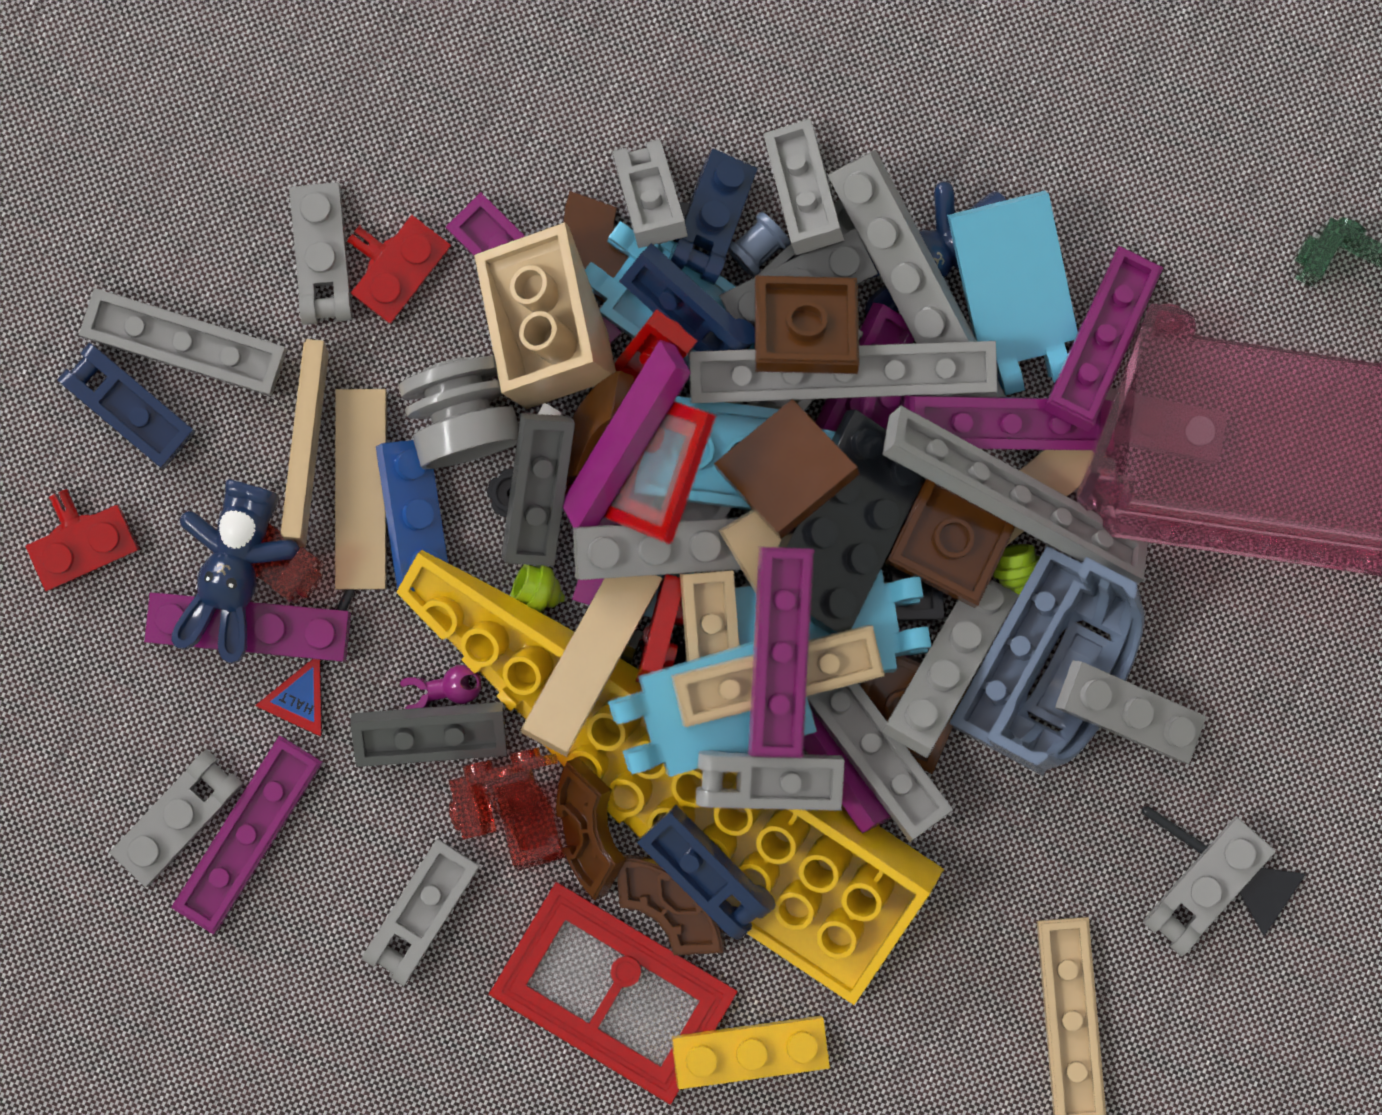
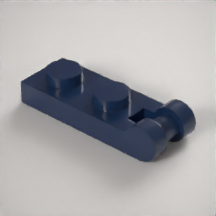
(713, 214)
(667, 288)
(128, 407)
(706, 873)

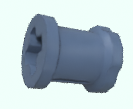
(758, 244)

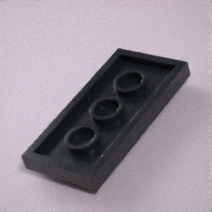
(855, 526)

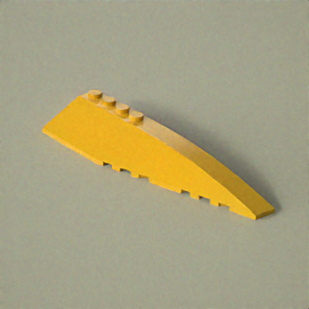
(834, 889)

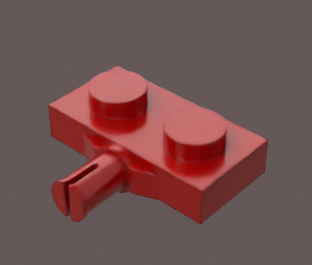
(396, 266)
(80, 543)
(656, 637)

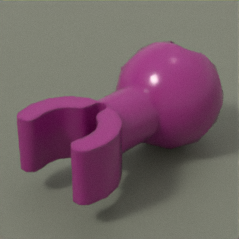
(452, 686)

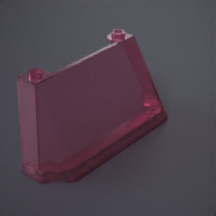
(1241, 450)

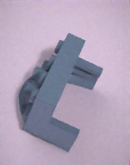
(1051, 601)

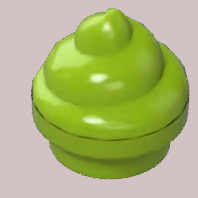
(1016, 566)
(537, 587)

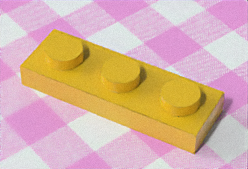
(750, 1052)

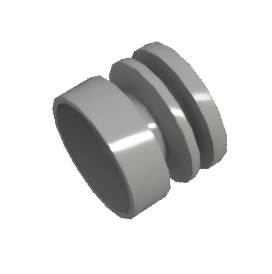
(460, 412)

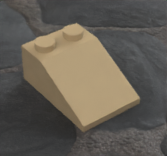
(543, 318)

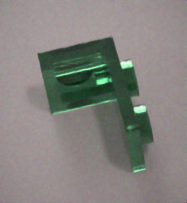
(1318, 251)

